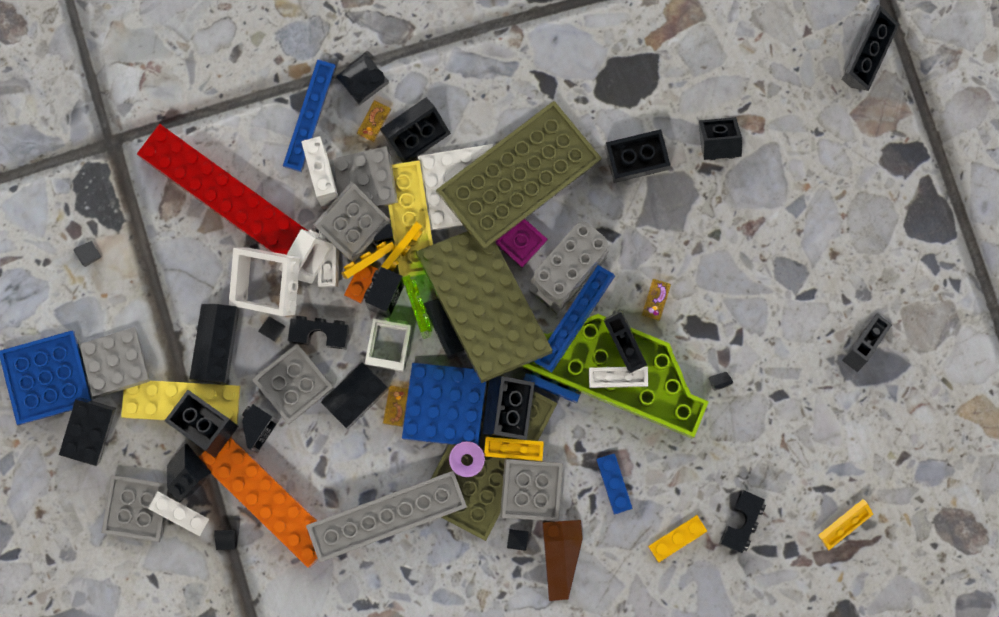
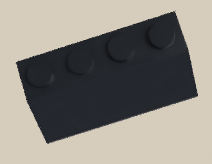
(870, 50)
(214, 343)

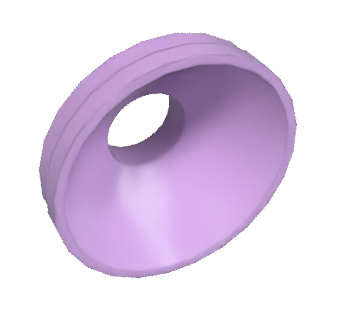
(462, 449)

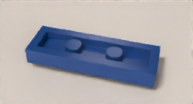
(553, 387)
(614, 483)

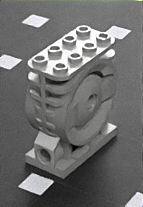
(569, 266)

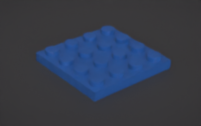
(44, 377)
(444, 405)

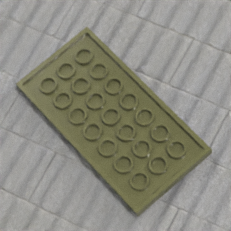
(518, 175)
(484, 305)
(484, 490)

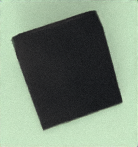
(384, 235)
(87, 253)
(272, 329)
(720, 381)
(225, 539)

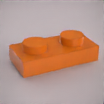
(360, 283)

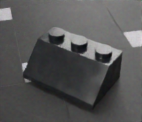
(415, 130)
(444, 329)
(355, 395)
(508, 408)
(257, 427)

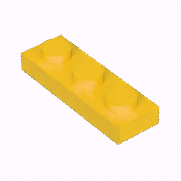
(403, 247)
(367, 259)
(513, 449)
(845, 524)
(677, 538)

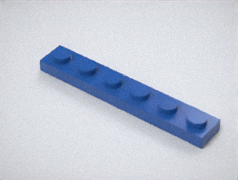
(309, 114)
(576, 316)

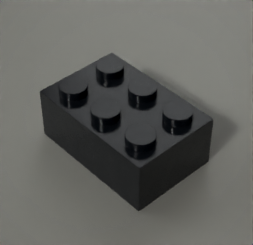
(637, 156)
(384, 292)
(201, 423)
(87, 431)

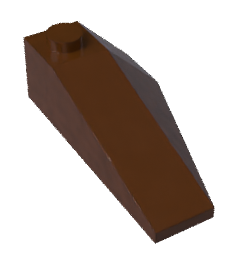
(562, 551)

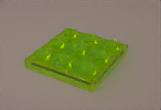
(417, 306)

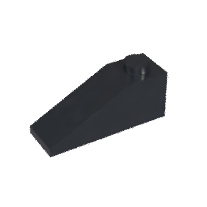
(625, 341)
(867, 343)

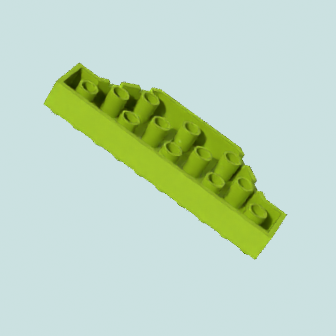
(662, 402)

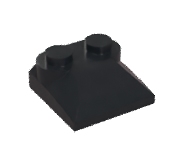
(362, 79)

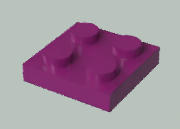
(522, 242)

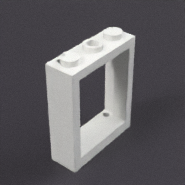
(320, 171)
(240, 281)

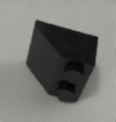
(720, 138)
(185, 473)

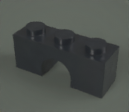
(302, 329)
(751, 507)

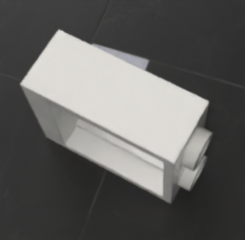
(312, 250)
(386, 364)

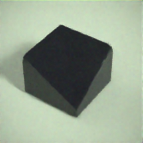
(517, 539)

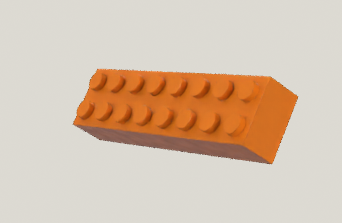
(264, 498)

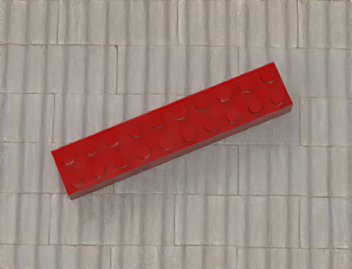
(219, 191)

